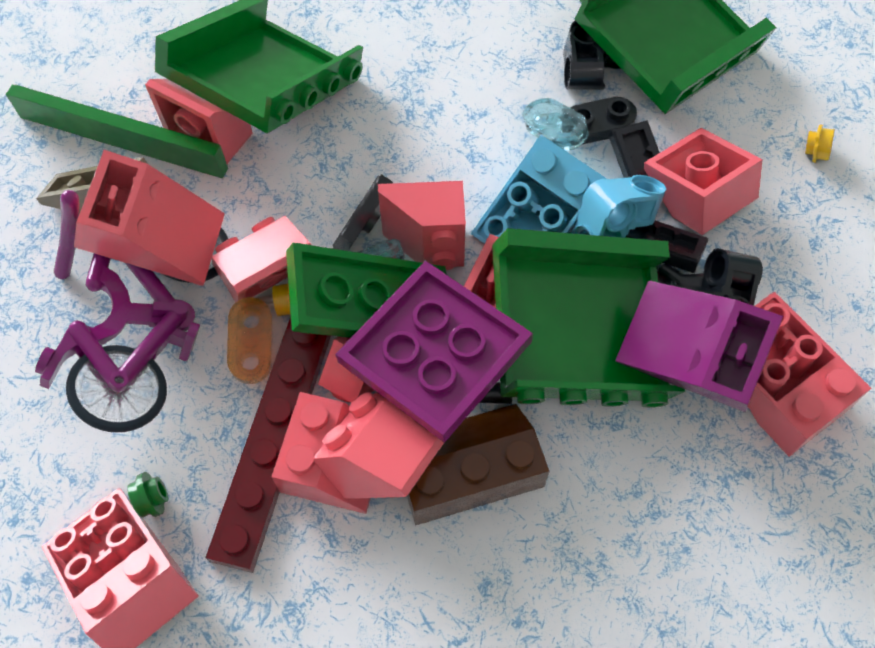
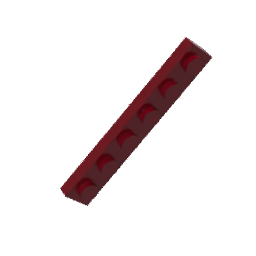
(252, 490)

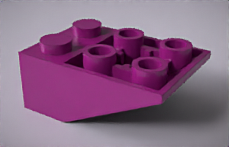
(700, 342)

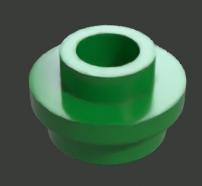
(147, 495)

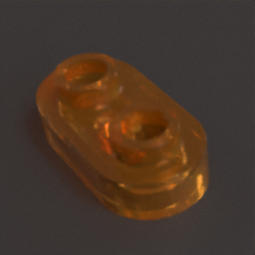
(250, 342)

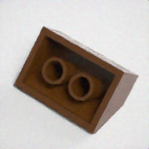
(480, 464)

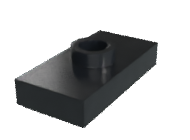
(633, 147)
(363, 218)
(684, 246)

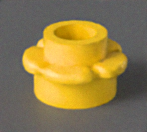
(820, 143)

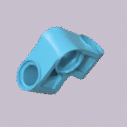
(619, 205)

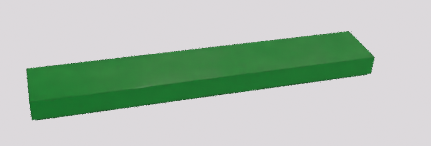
(118, 131)

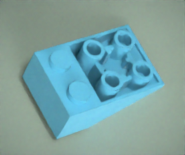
(540, 194)

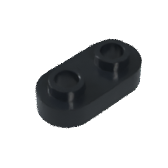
(603, 116)

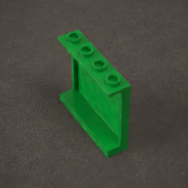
(672, 44)
(252, 65)
(578, 304)

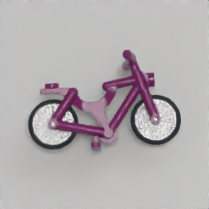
(117, 384)

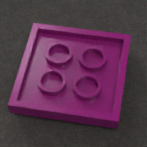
(434, 350)

